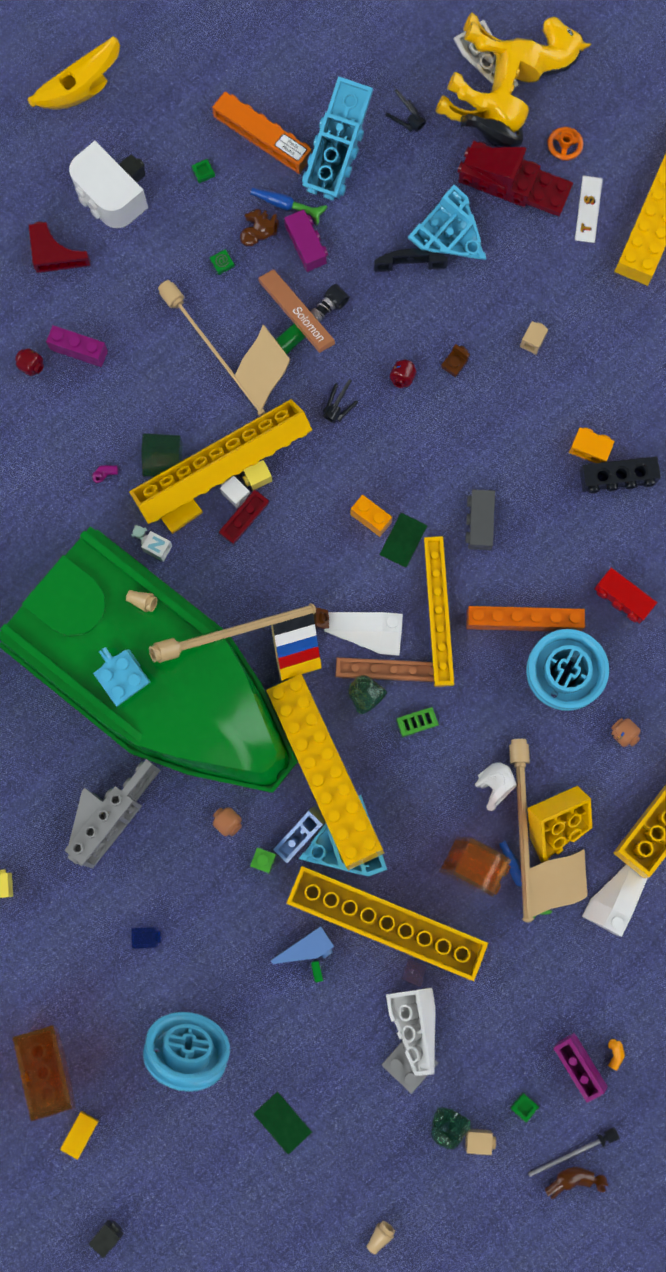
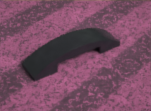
(406, 256)

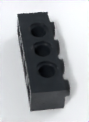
(647, 466)

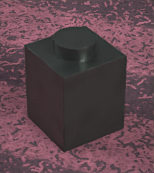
(133, 167)
(106, 1238)

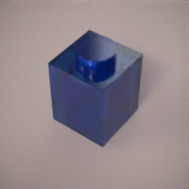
(146, 937)

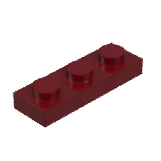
(244, 517)

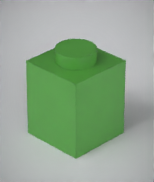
(263, 860)

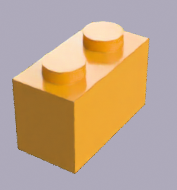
(591, 446)
(371, 515)

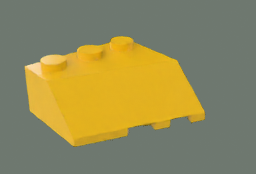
(559, 821)

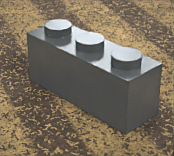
(480, 519)

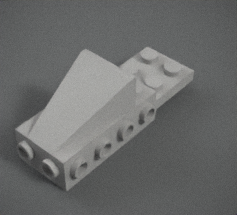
(102, 821)

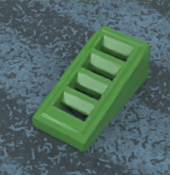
(400, 722)

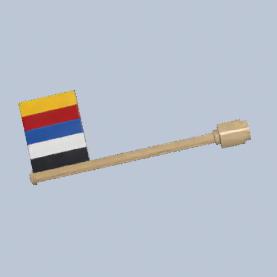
(292, 636)

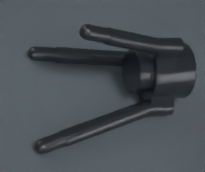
(415, 120)
(332, 412)

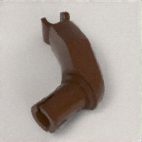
(575, 1176)

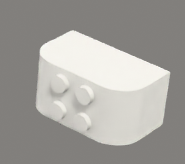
(106, 187)

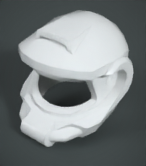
(500, 779)

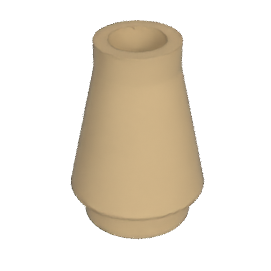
(142, 600)
(381, 1236)

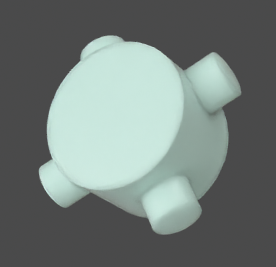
(139, 532)

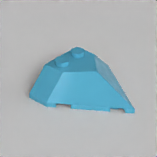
(450, 228)
(325, 852)

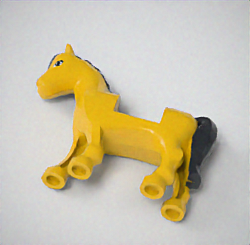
(498, 112)

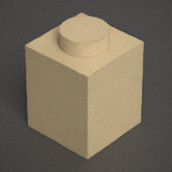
(534, 337)
(480, 1142)

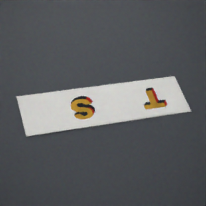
(588, 209)

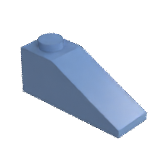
(300, 834)
(309, 947)

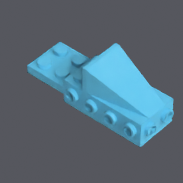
(337, 139)

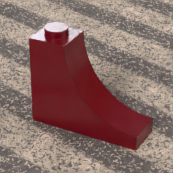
(49, 254)

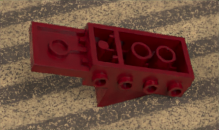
(511, 178)

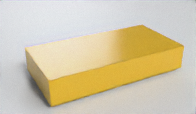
(181, 516)
(79, 1135)

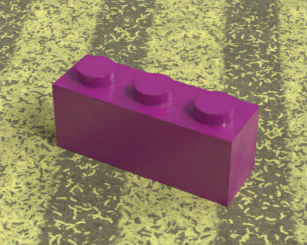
(306, 240)
(77, 346)
(580, 1067)

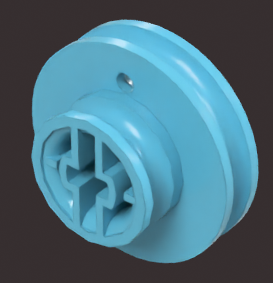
(588, 664)
(190, 1052)

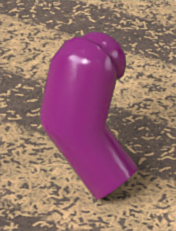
(103, 471)

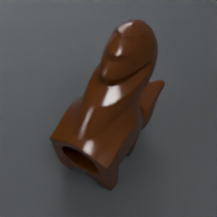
(262, 228)

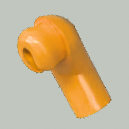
(618, 1054)

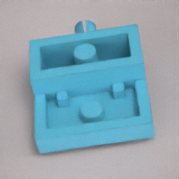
(121, 675)

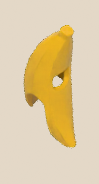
(79, 80)

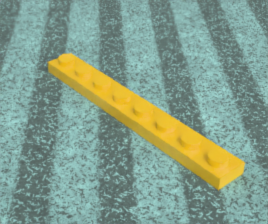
(438, 612)

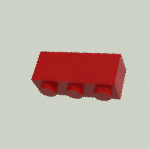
(625, 596)

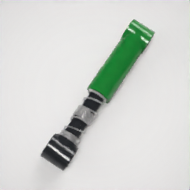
(333, 299)

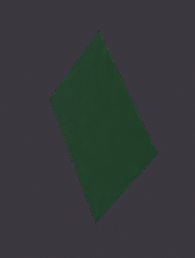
(403, 540)
(282, 1123)

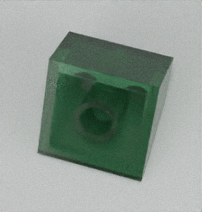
(160, 453)

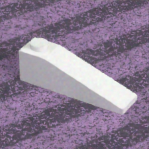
(482, 61)
(368, 629)
(616, 901)
(415, 1021)

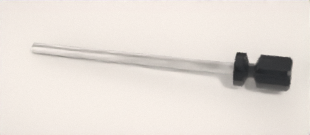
(610, 1135)

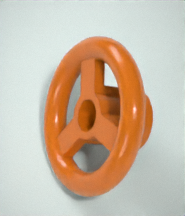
(567, 134)

